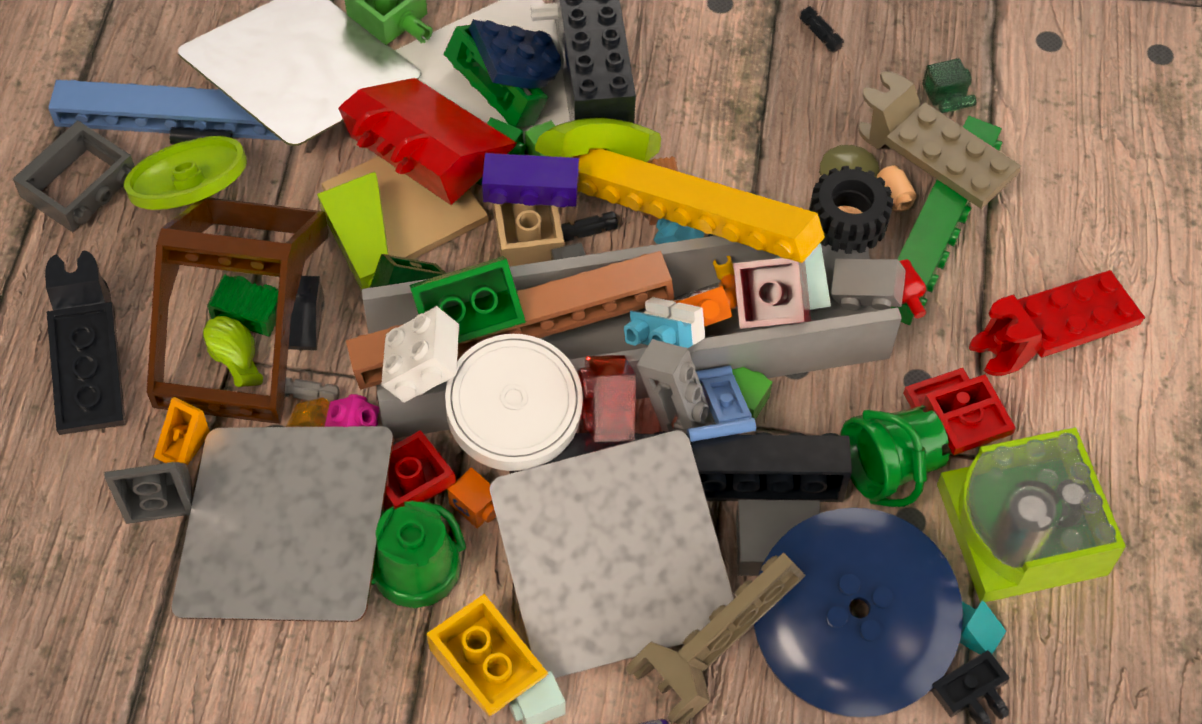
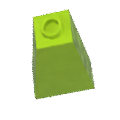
(357, 224)

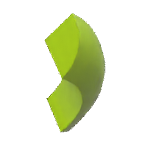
(615, 135)

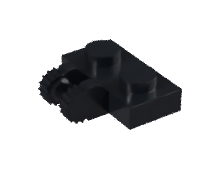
(970, 684)

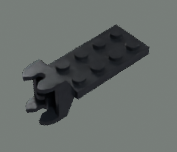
(83, 348)

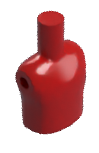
(913, 290)

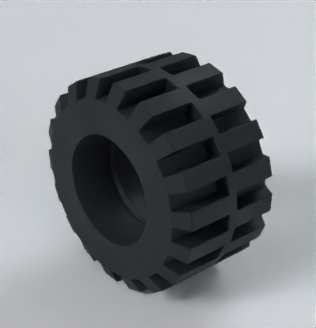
(859, 191)

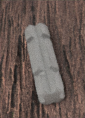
(310, 390)

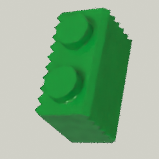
(245, 302)

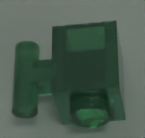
(948, 85)

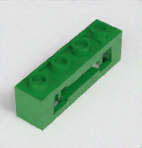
(510, 101)

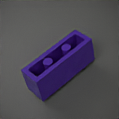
(530, 180)

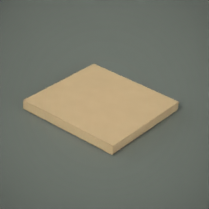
(412, 214)

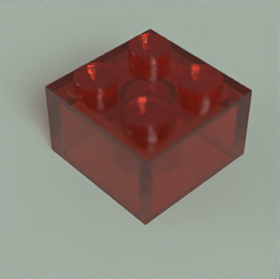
(608, 398)

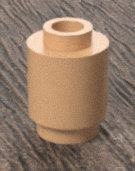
(900, 186)

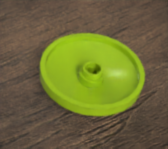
(185, 173)

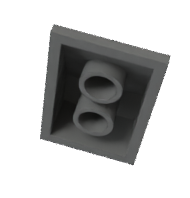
(151, 491)

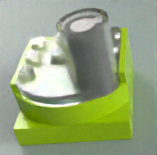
(1031, 516)

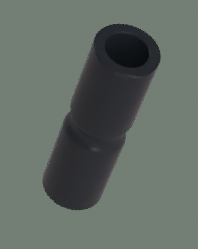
(182, 134)

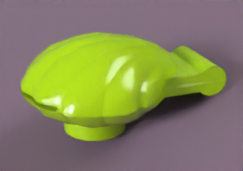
(234, 346)

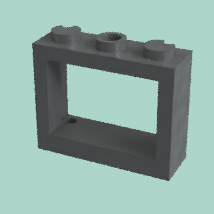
(59, 157)

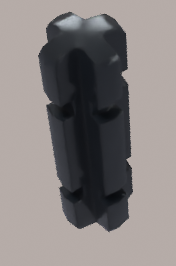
(821, 29)
(589, 226)

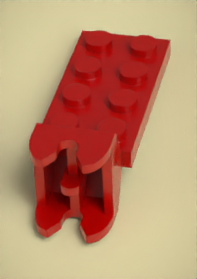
(1054, 321)

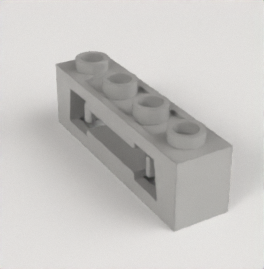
(678, 387)

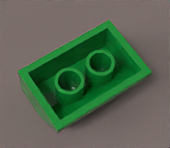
(476, 297)

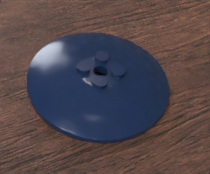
(870, 661)

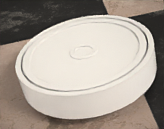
(514, 402)

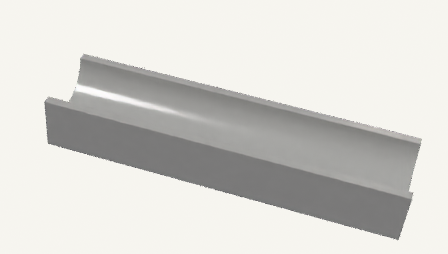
(828, 341)

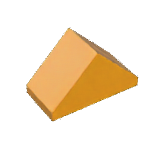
(181, 433)

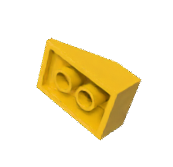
(485, 655)

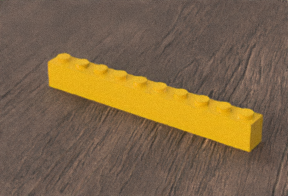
(700, 204)

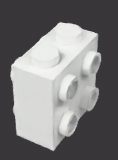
(420, 354)

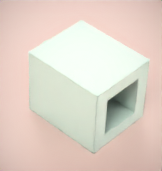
(539, 703)

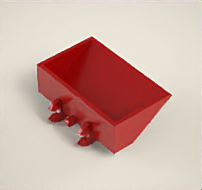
(423, 135)

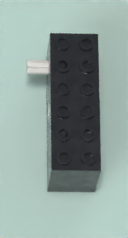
(592, 57)

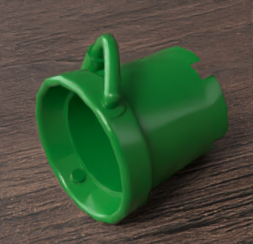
(894, 451)
(415, 554)

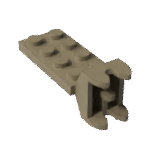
(935, 142)
(702, 648)

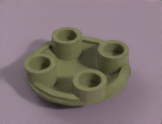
(848, 156)

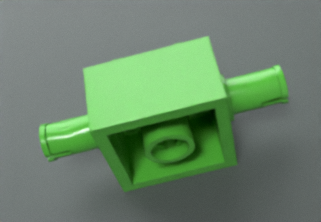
(390, 18)

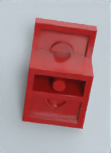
(965, 407)

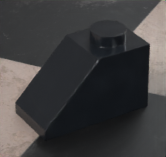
(306, 314)

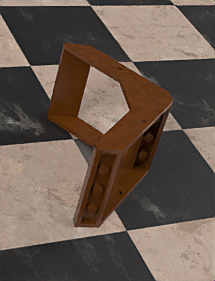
(185, 244)

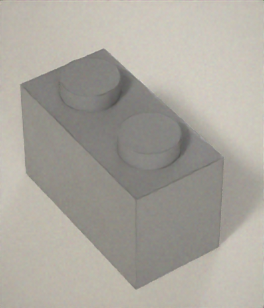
(868, 283)

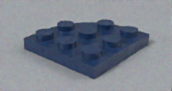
(515, 54)

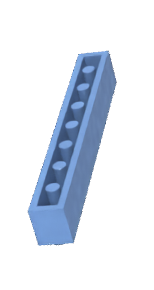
(150, 108)

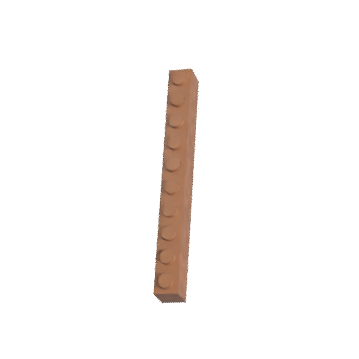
(549, 308)

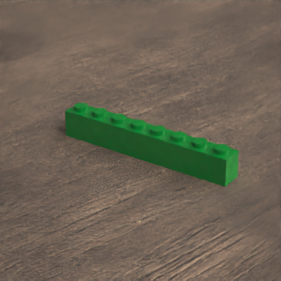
(939, 221)

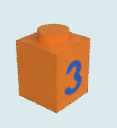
(472, 498)

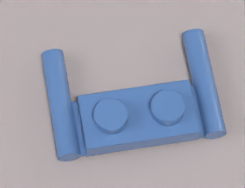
(725, 404)

